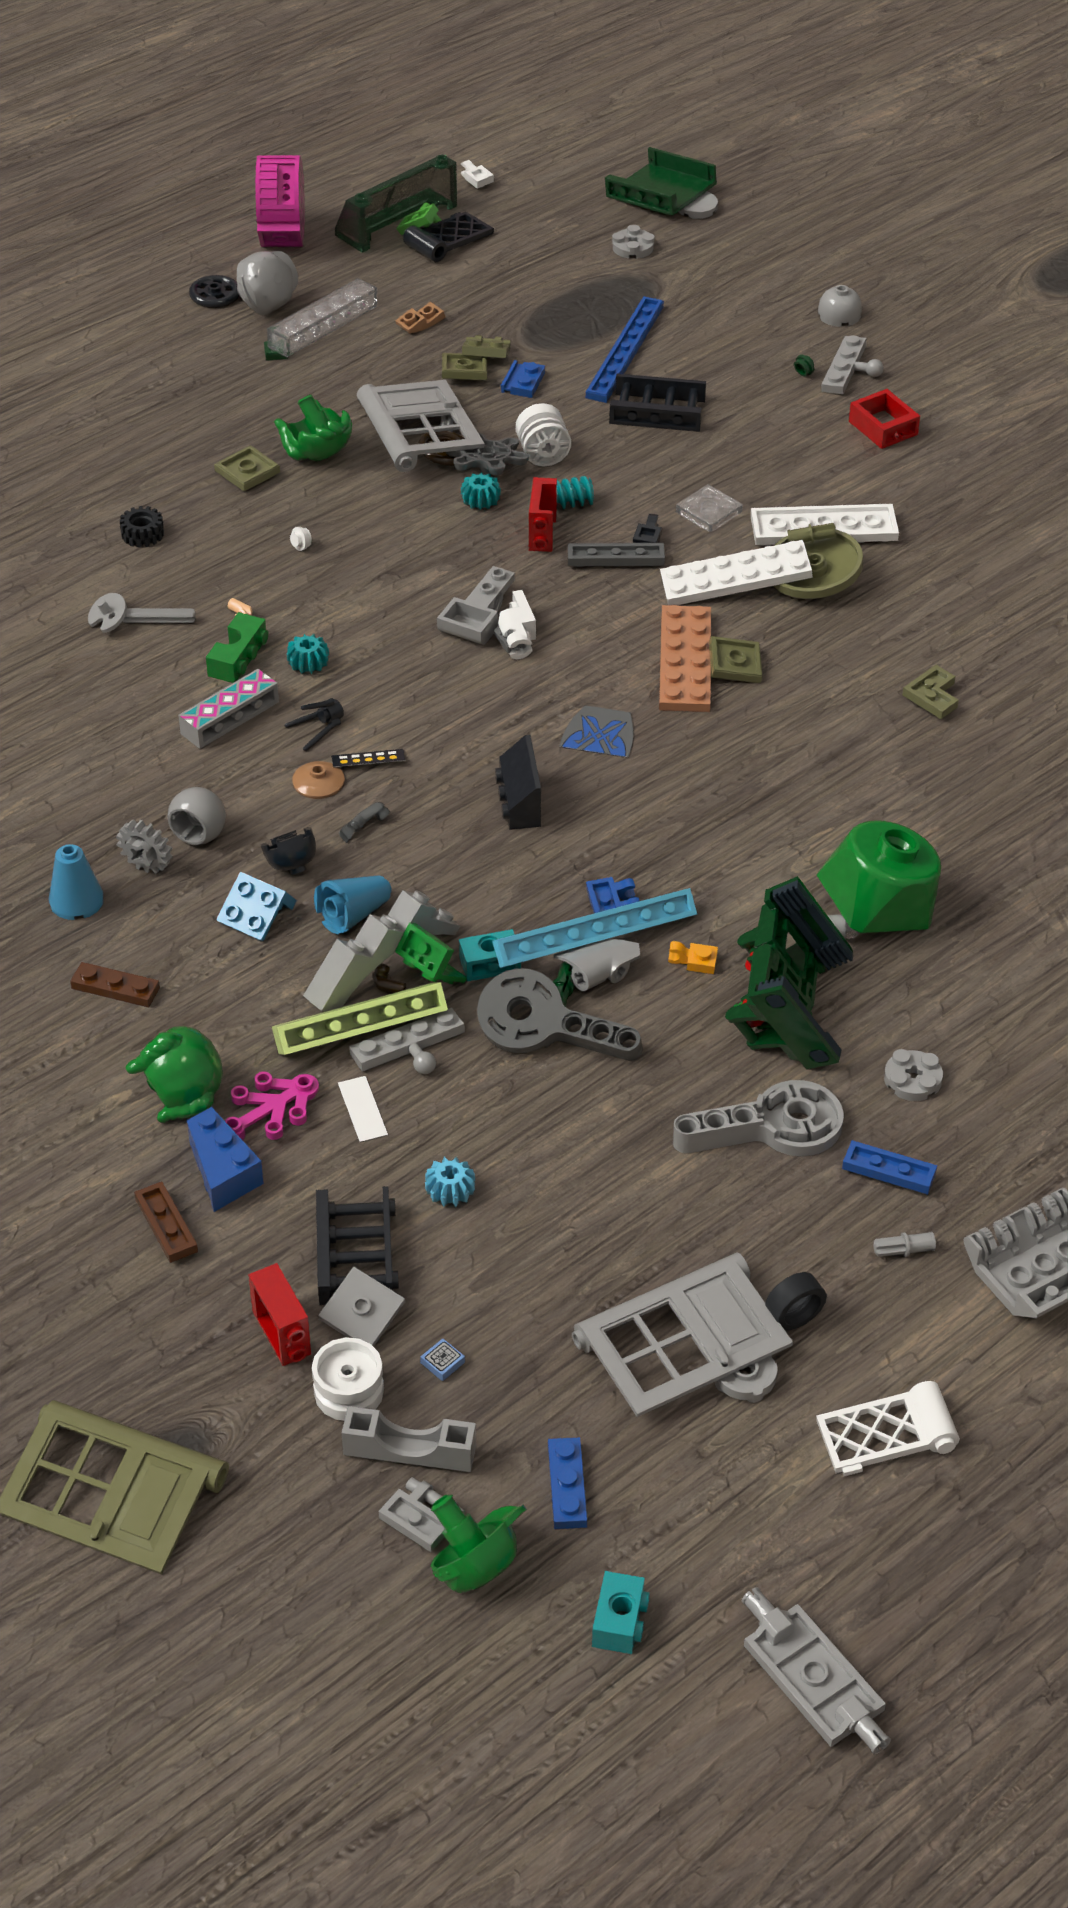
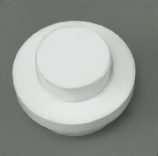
(300, 538)

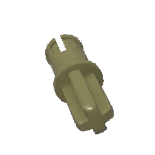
(812, 533)

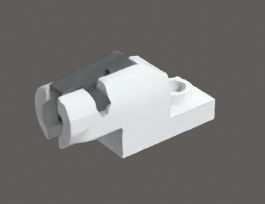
(517, 627)

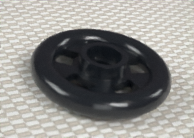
(214, 290)

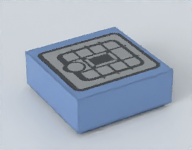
(442, 1359)

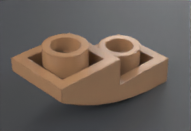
(416, 321)

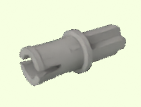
(905, 1244)

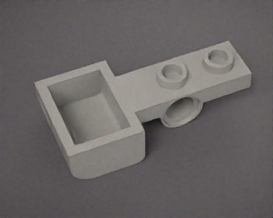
(478, 614)

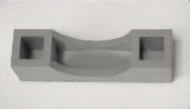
(373, 1436)

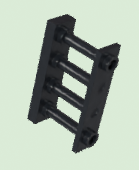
(657, 415)
(328, 1234)

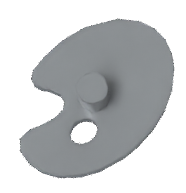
(105, 608)

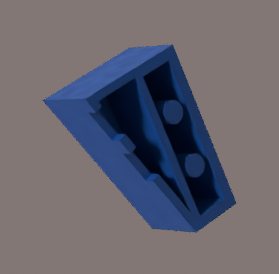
(223, 1159)

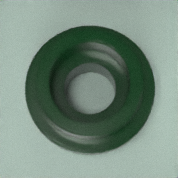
(804, 365)

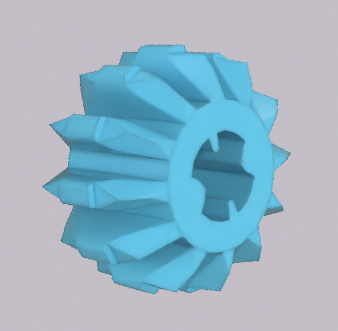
(450, 1181)

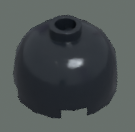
(291, 851)

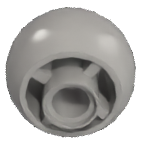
(196, 815)

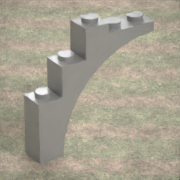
(355, 959)

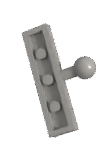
(846, 362)
(407, 1040)

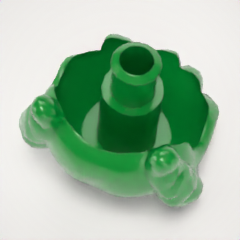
(318, 434)
(181, 1070)

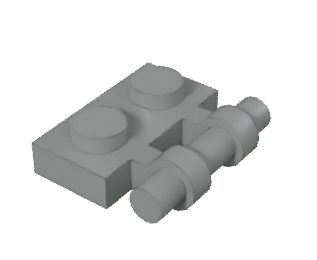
(412, 1517)

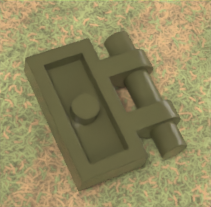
(486, 347)

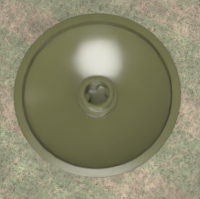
(834, 567)

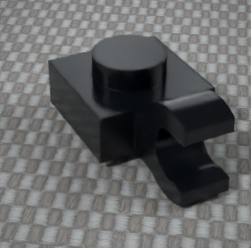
(648, 532)

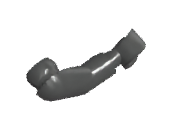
(377, 809)

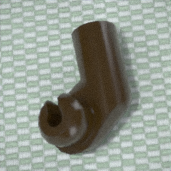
(384, 982)

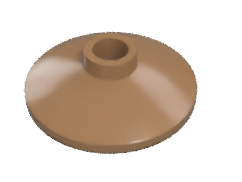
(318, 780)

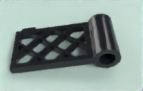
(434, 245)

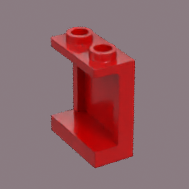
(542, 514)

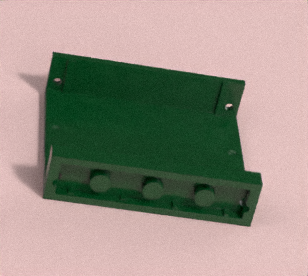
(664, 183)

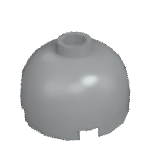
(840, 306)

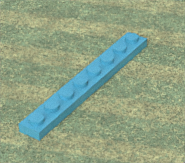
(594, 927)

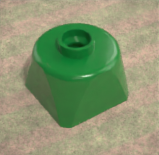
(883, 878)

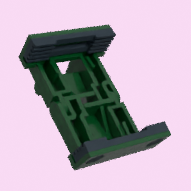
(786, 979)

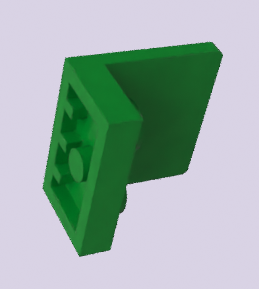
(428, 954)

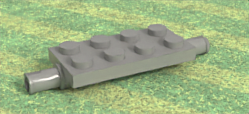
(814, 1673)

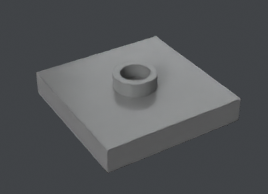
(361, 1307)

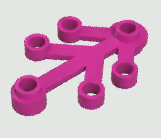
(300, 1088)

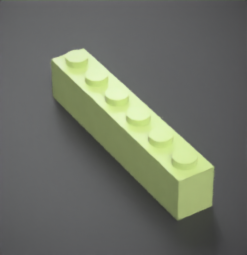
(359, 1018)

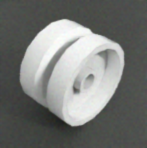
(347, 1375)

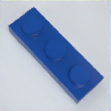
(889, 1167)
(567, 1483)

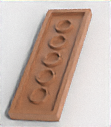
(685, 658)

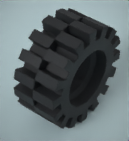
(141, 526)

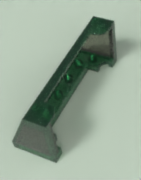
(394, 199)

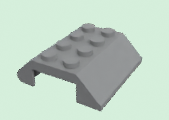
(1032, 1258)

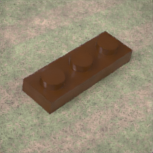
(115, 984)
(166, 1222)

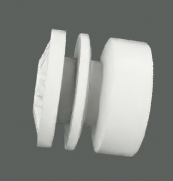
(543, 434)

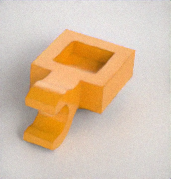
(698, 958)

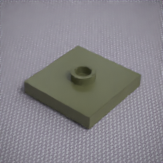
(464, 366)
(247, 468)
(735, 659)

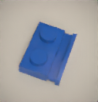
(523, 378)

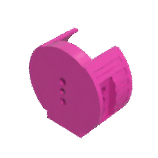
(280, 200)

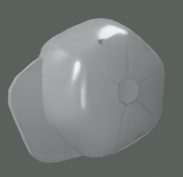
(266, 280)

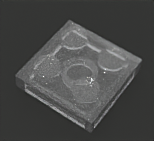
(709, 508)

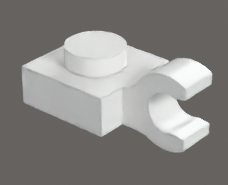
(475, 175)

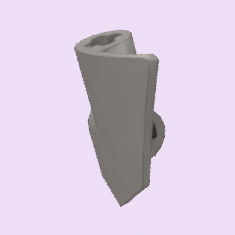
(600, 961)

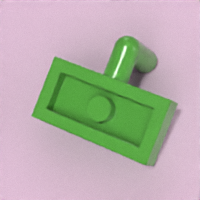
(423, 217)

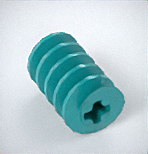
(575, 491)

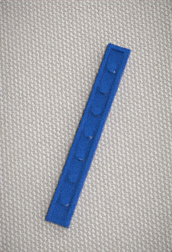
(624, 349)

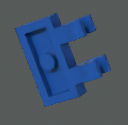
(605, 893)

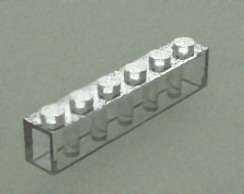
(322, 317)

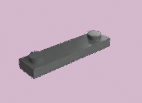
(616, 554)

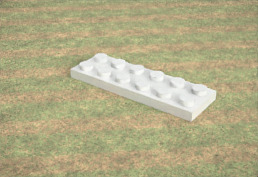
(861, 522)
(736, 573)

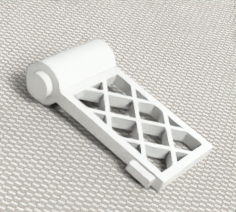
(928, 1418)

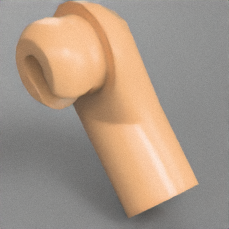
(238, 606)

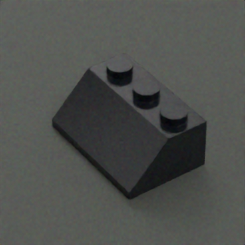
(519, 785)

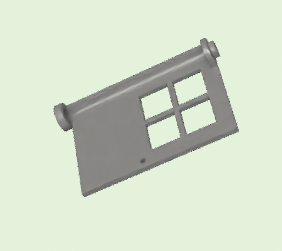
(413, 401)
(718, 1313)

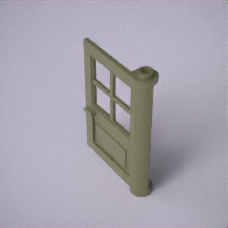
(143, 1503)

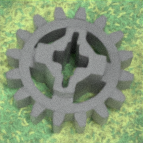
(144, 846)

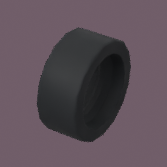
(796, 1300)

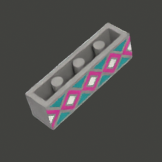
(228, 708)

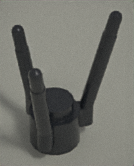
(328, 712)

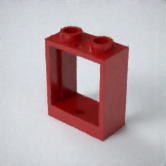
(883, 435)
(280, 1314)

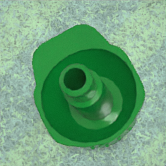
(475, 1550)

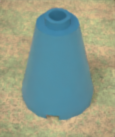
(74, 885)
(350, 900)

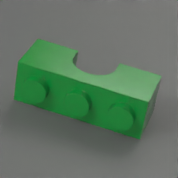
(231, 660)

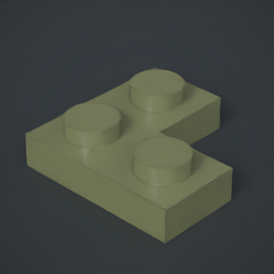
(930, 693)

